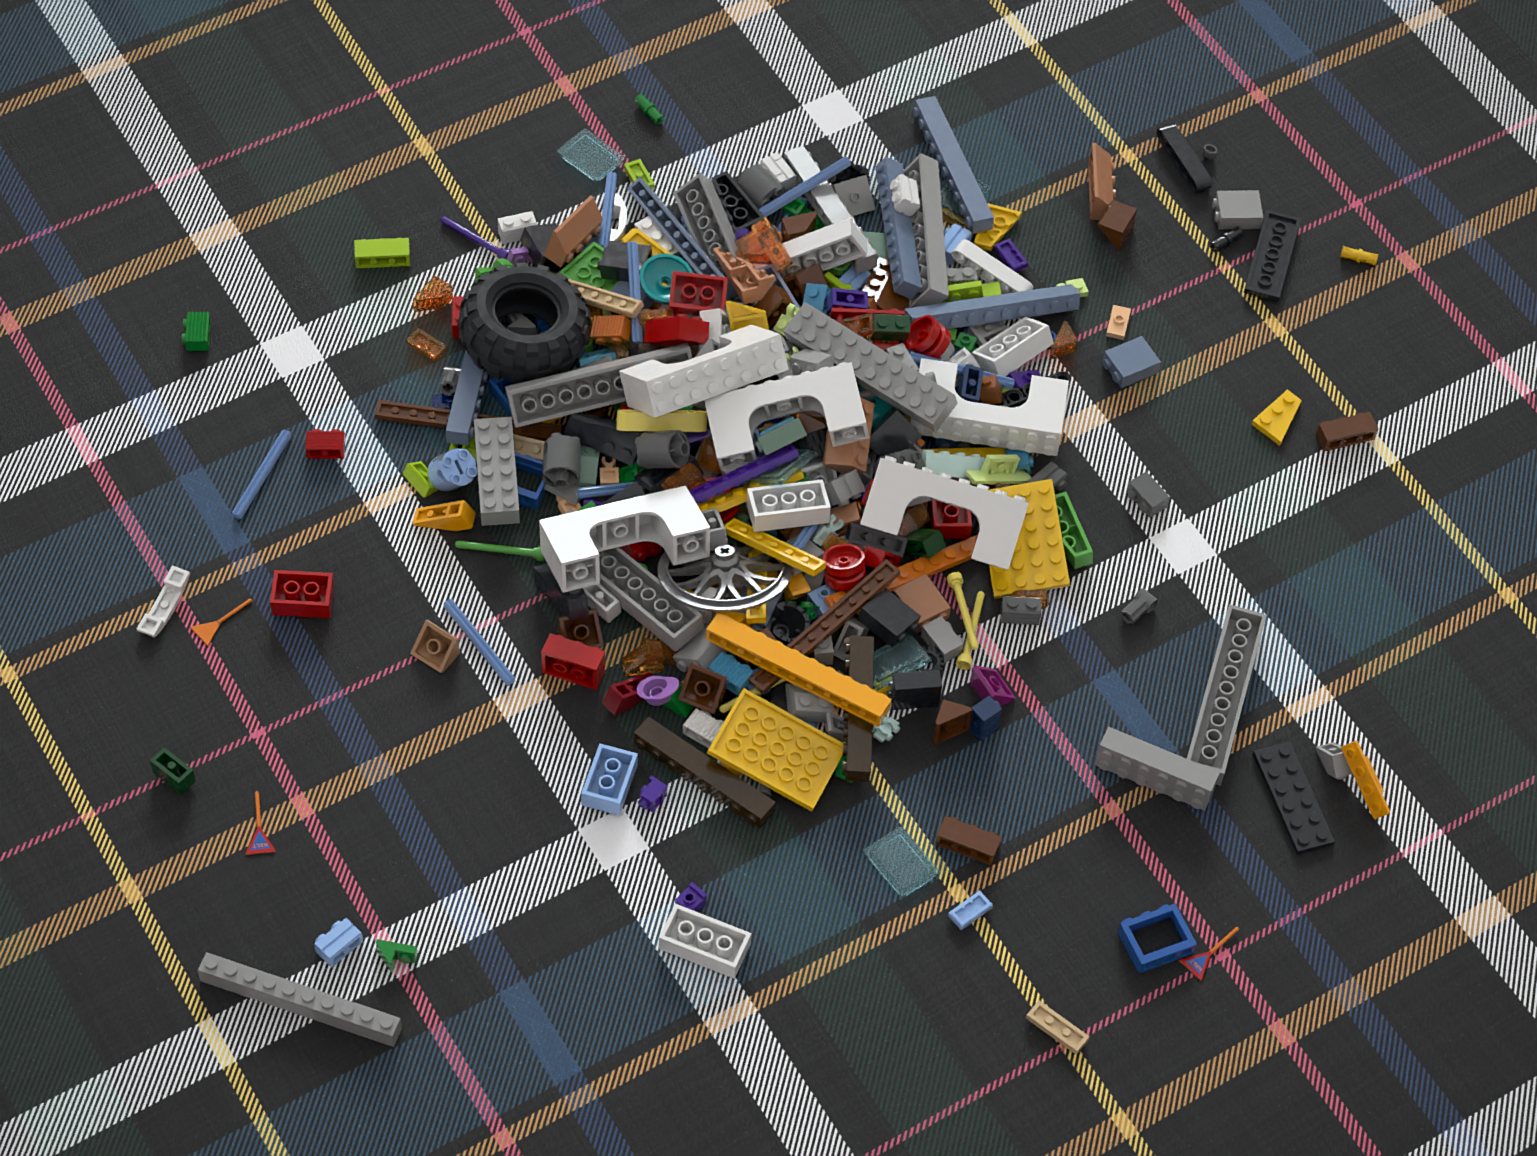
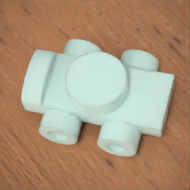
(885, 731)

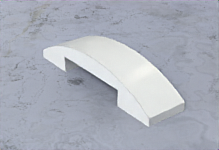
(620, 213)
(165, 603)

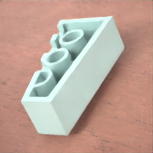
(952, 464)

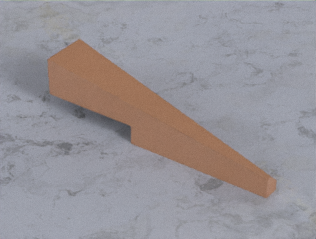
(745, 278)

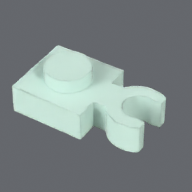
(824, 530)

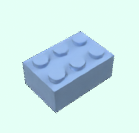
(609, 779)

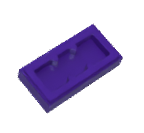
(1010, 255)
(1023, 377)

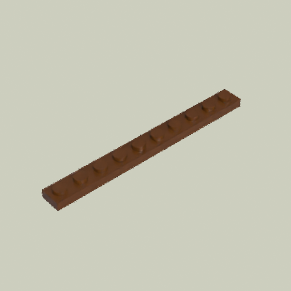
(439, 418)
(833, 619)

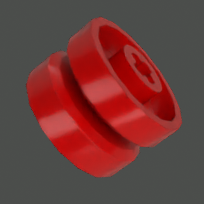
(928, 337)
(844, 566)

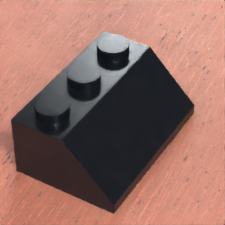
(653, 478)

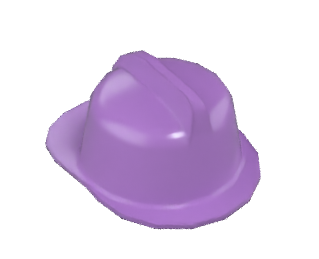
(657, 689)

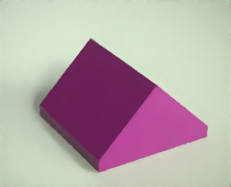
(989, 683)

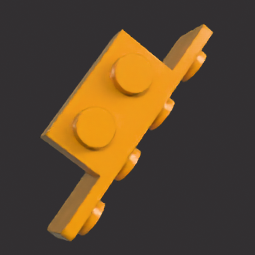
(1366, 779)

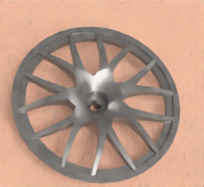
(725, 567)

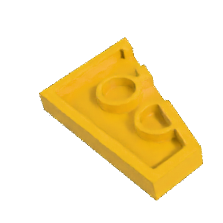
(1003, 221)
(1278, 416)

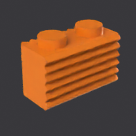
(610, 329)

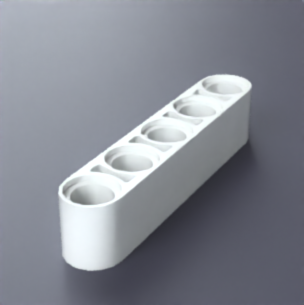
(989, 268)

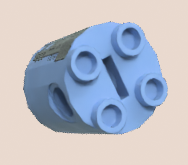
(452, 469)

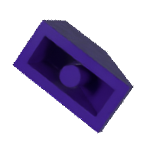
(846, 298)

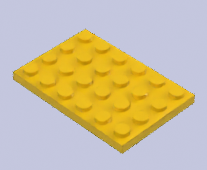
(1039, 551)
(777, 749)

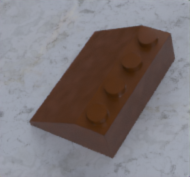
(881, 288)

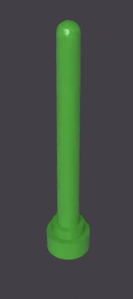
(535, 553)

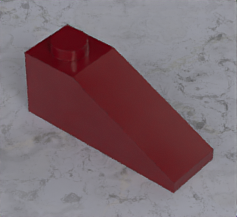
(624, 694)

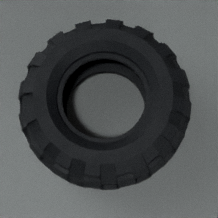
(528, 292)

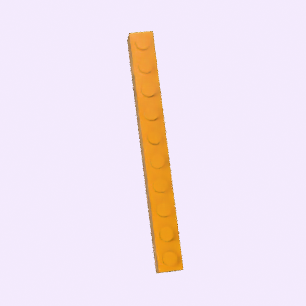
(798, 669)

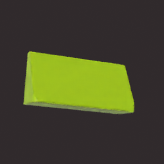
(417, 475)

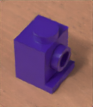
(653, 794)
(695, 894)

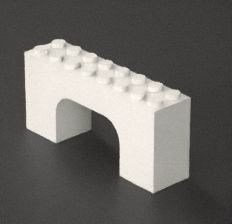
(743, 359)
(828, 391)
(1027, 428)
(997, 514)
(664, 517)

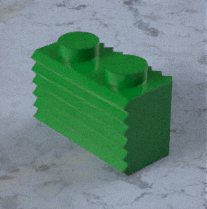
(197, 331)

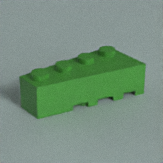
(1075, 542)

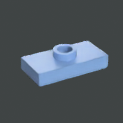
(970, 910)

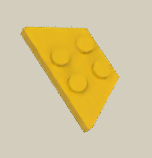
(743, 316)

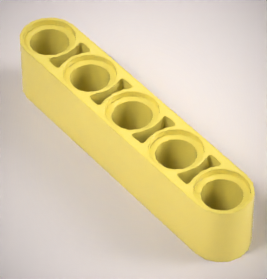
(676, 420)

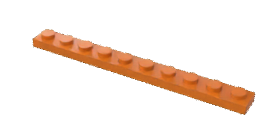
(939, 562)

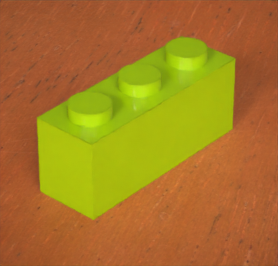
(382, 253)

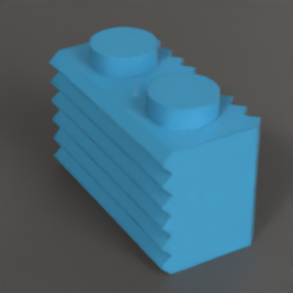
(736, 673)

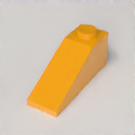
(446, 516)

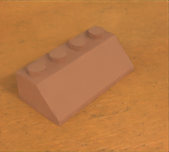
(1100, 181)
(574, 233)
(850, 455)

